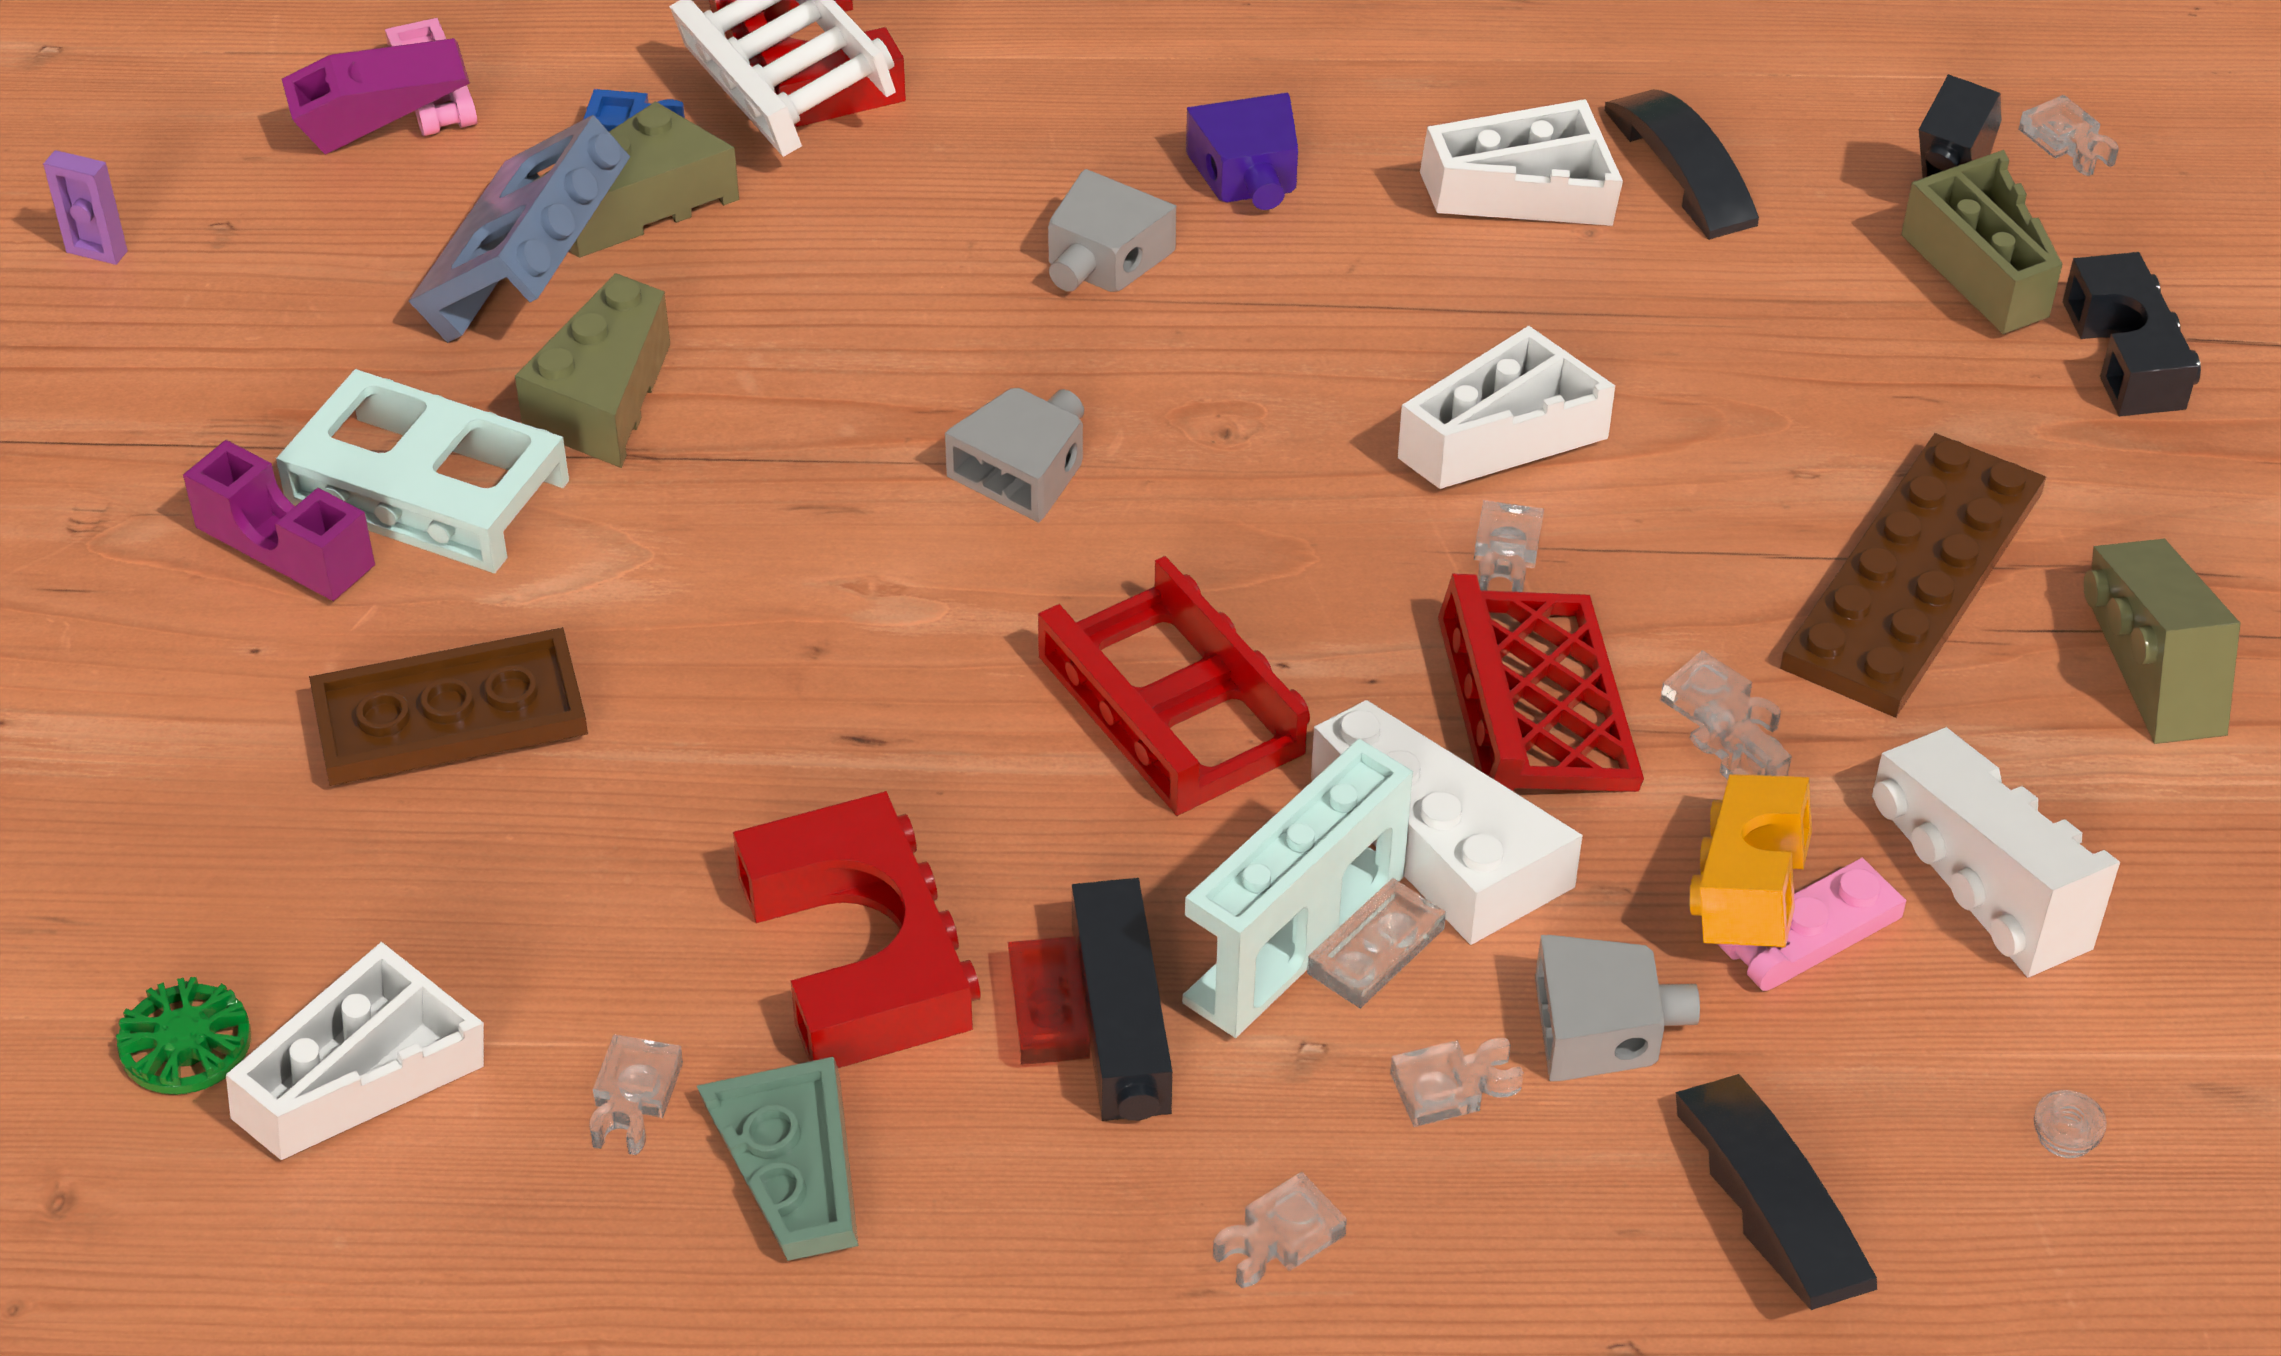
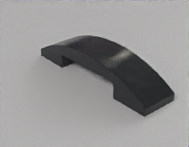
(1693, 154)

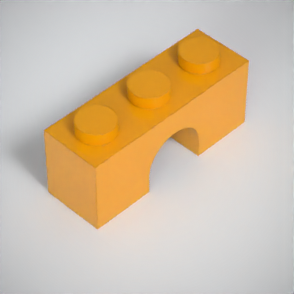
(1750, 859)

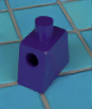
(1245, 148)

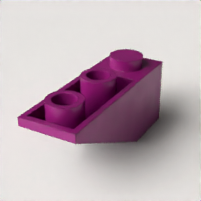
(370, 88)

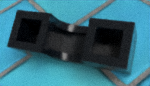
(2147, 356)

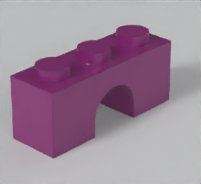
(313, 543)

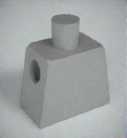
(1108, 234)
(1019, 449)
(1605, 1006)

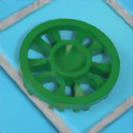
(183, 1036)

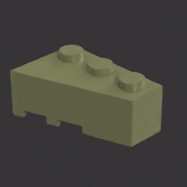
(1985, 241)
(598, 370)

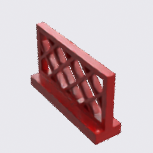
(1491, 689)

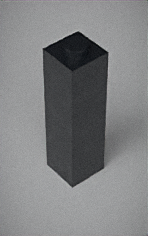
(1121, 1000)

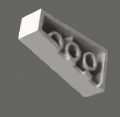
(1468, 837)
(1995, 851)

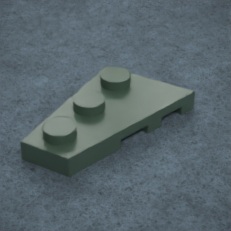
(791, 1151)

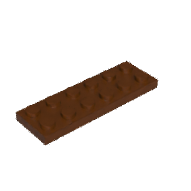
(1913, 575)

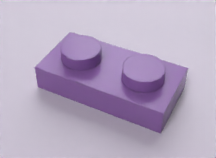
(85, 207)

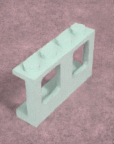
(401, 487)
(1299, 883)

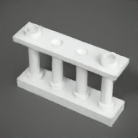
(754, 86)

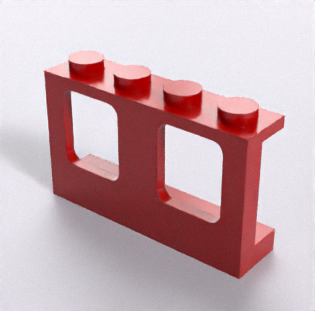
(1141, 717)

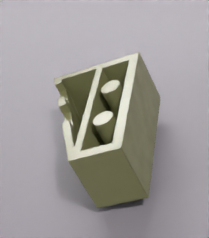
(667, 174)
(2167, 637)

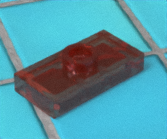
(1048, 1000)

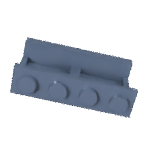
(521, 225)

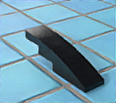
(1779, 1193)

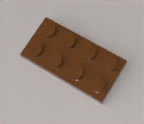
(447, 706)

